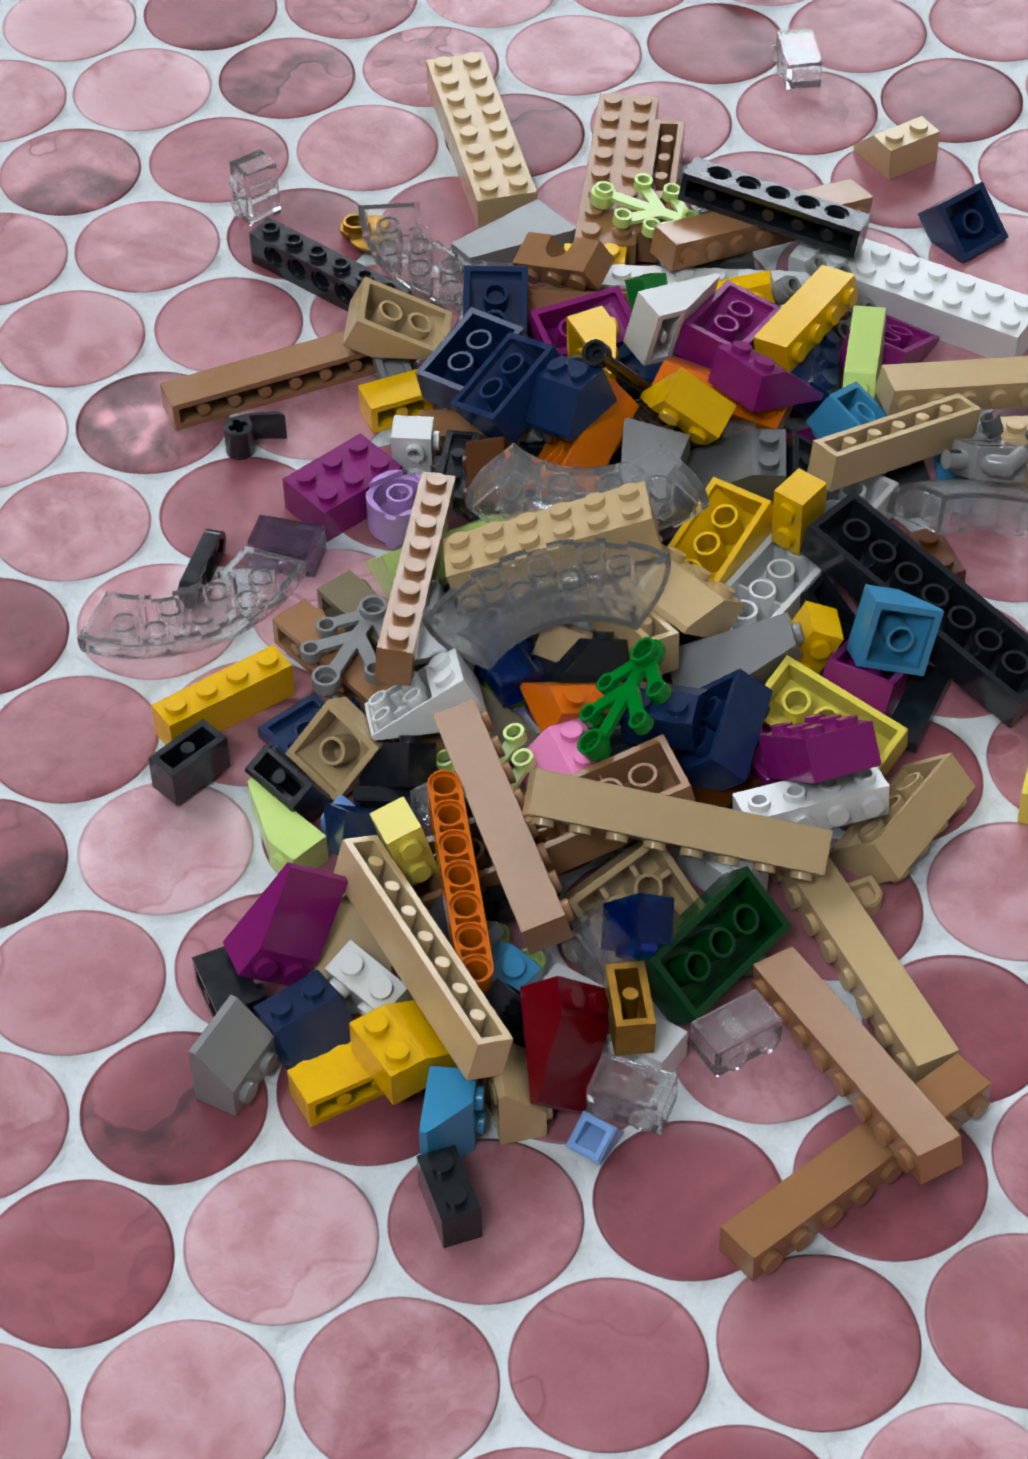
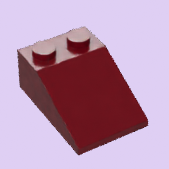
(563, 1040)

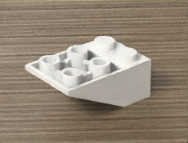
(661, 314)
(432, 689)

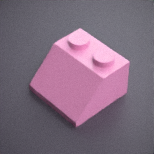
(557, 749)

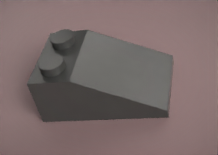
(747, 460)

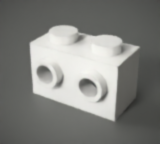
(415, 443)
(364, 979)

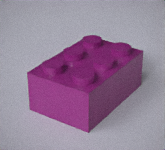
(335, 485)
(819, 748)

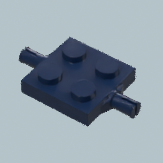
(288, 725)

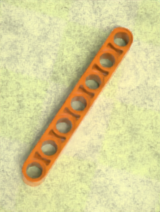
(459, 876)

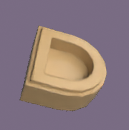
(868, 893)

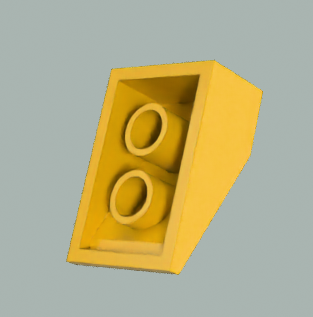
(592, 325)
(690, 405)
(398, 1048)

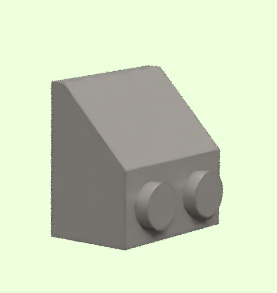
(232, 1057)

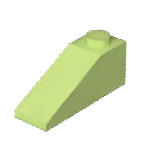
(865, 348)
(286, 833)

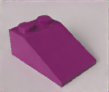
(723, 318)
(550, 325)
(901, 343)
(757, 379)
(873, 686)
(286, 925)

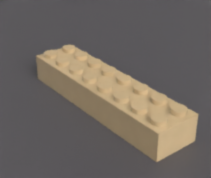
(479, 136)

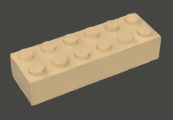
(615, 515)

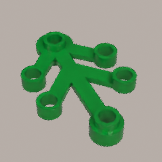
(645, 660)

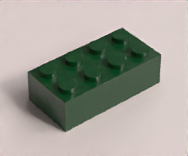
(713, 945)

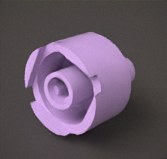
(390, 506)

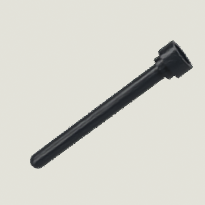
(599, 355)

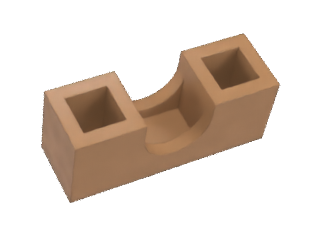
(548, 262)

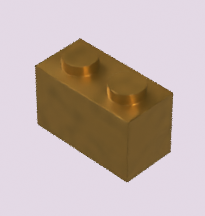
(630, 1008)

